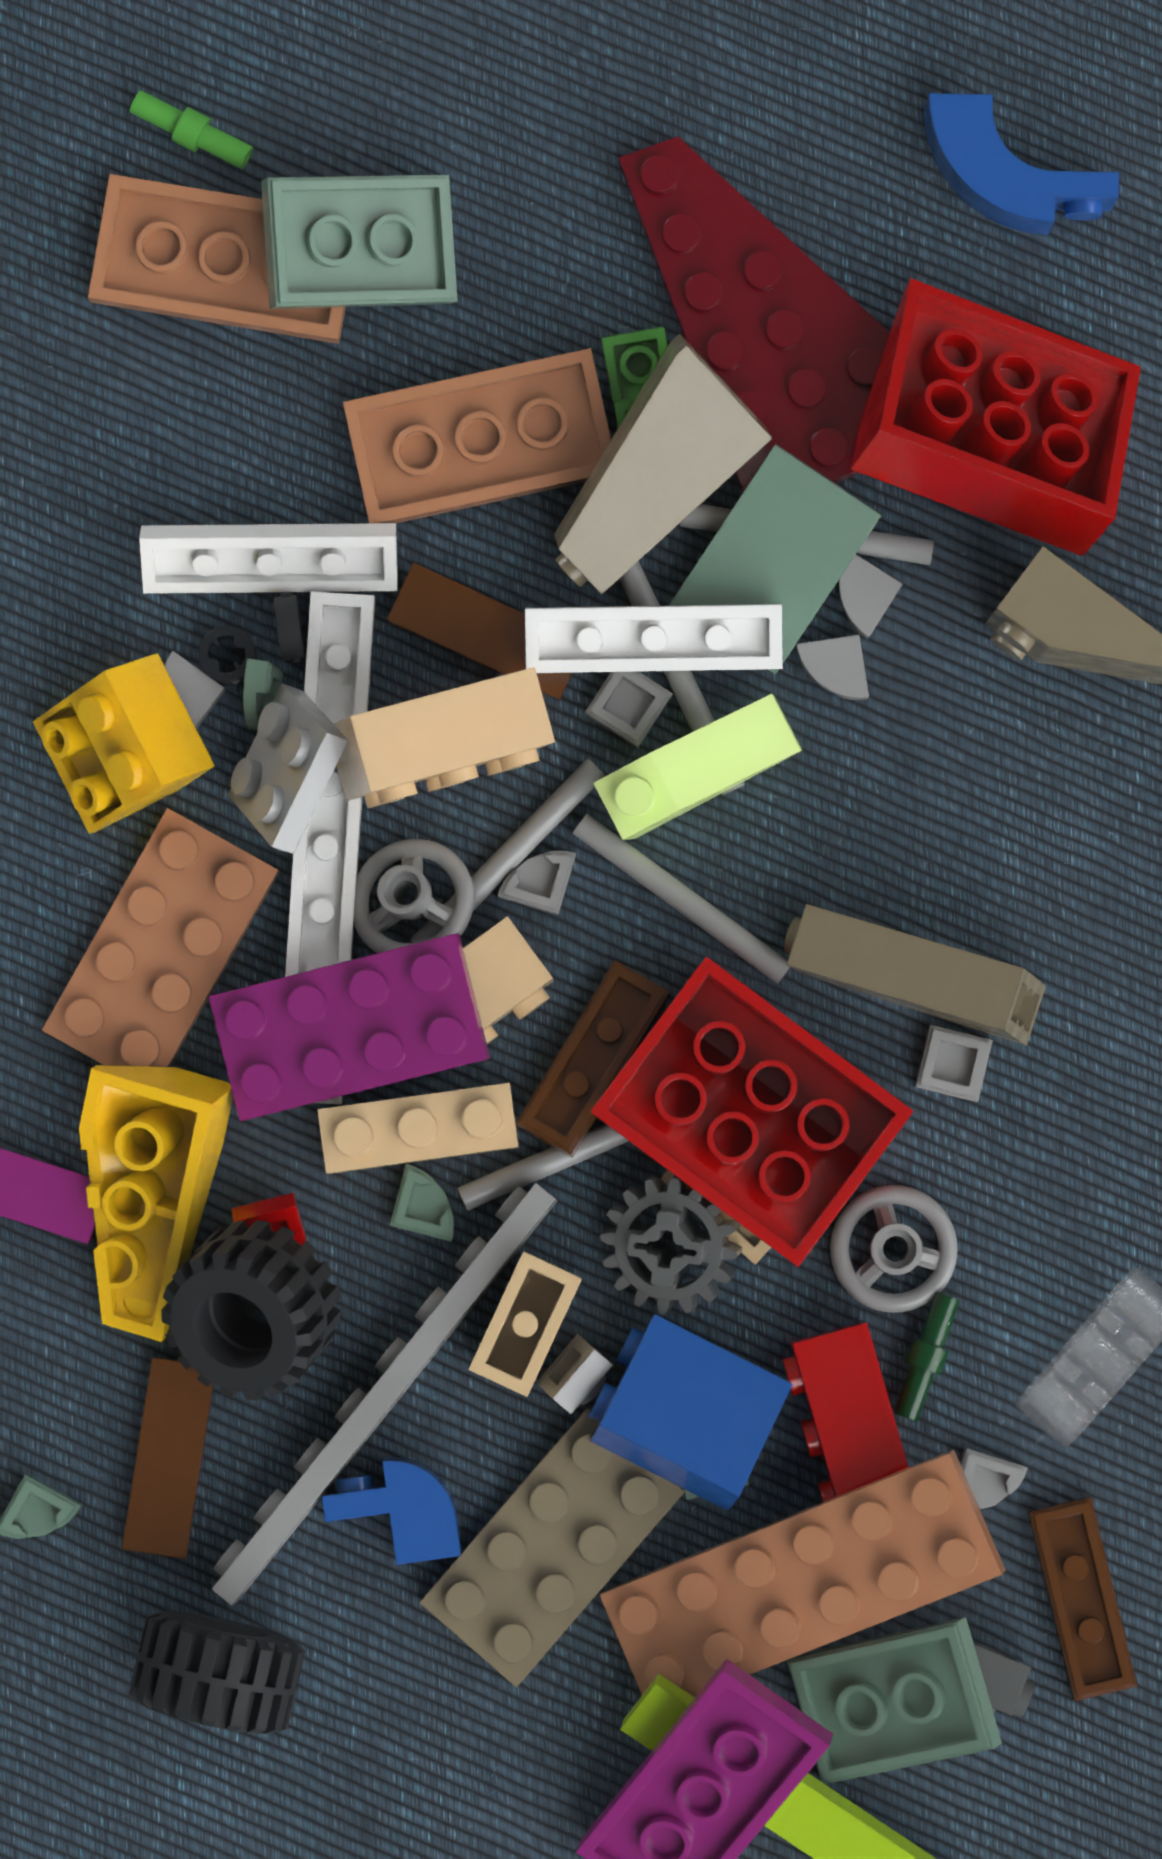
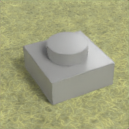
(575, 1375)

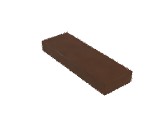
(467, 625)
(592, 1058)
(168, 1461)
(1082, 1598)

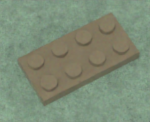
(549, 1551)

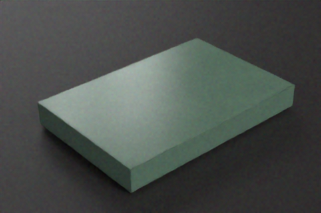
(359, 241)
(782, 545)
(896, 1700)

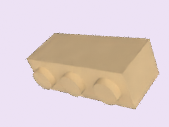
(418, 1128)

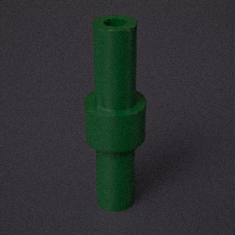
(926, 1356)

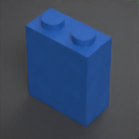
(688, 1411)

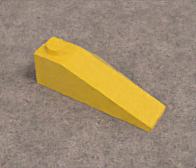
(150, 1167)

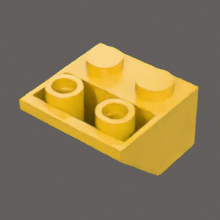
(123, 742)

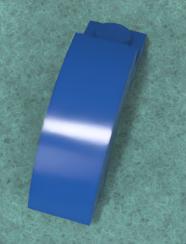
(996, 181)

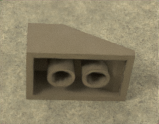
(1074, 624)

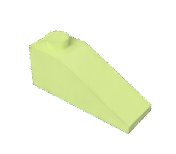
(697, 767)

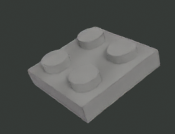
(286, 767)

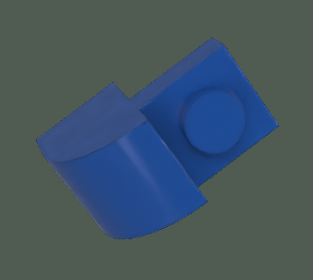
(418, 1505)

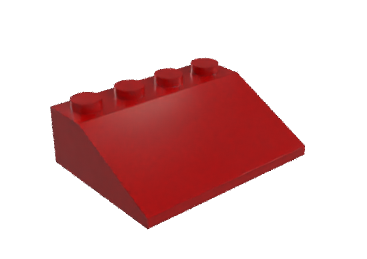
(998, 419)
(752, 1111)

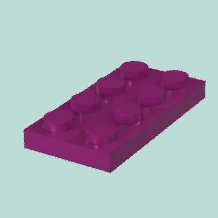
(349, 1027)
(711, 1776)

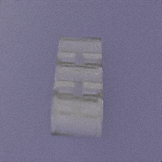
(1096, 1359)

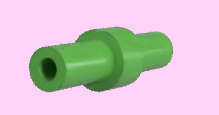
(191, 129)

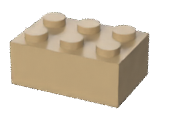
(443, 738)

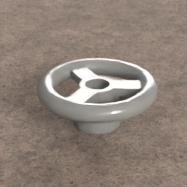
(406, 877)
(859, 1282)

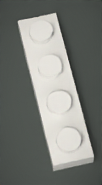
(269, 558)
(654, 638)

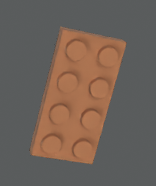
(194, 260)
(478, 437)
(161, 947)

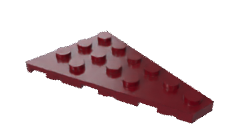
(757, 309)

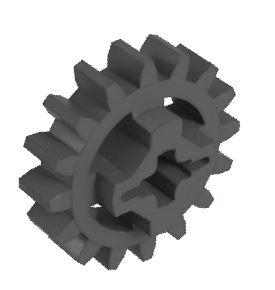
(668, 1270)

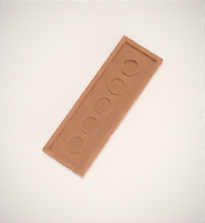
(807, 1578)

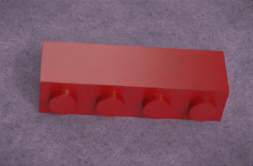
(847, 1408)

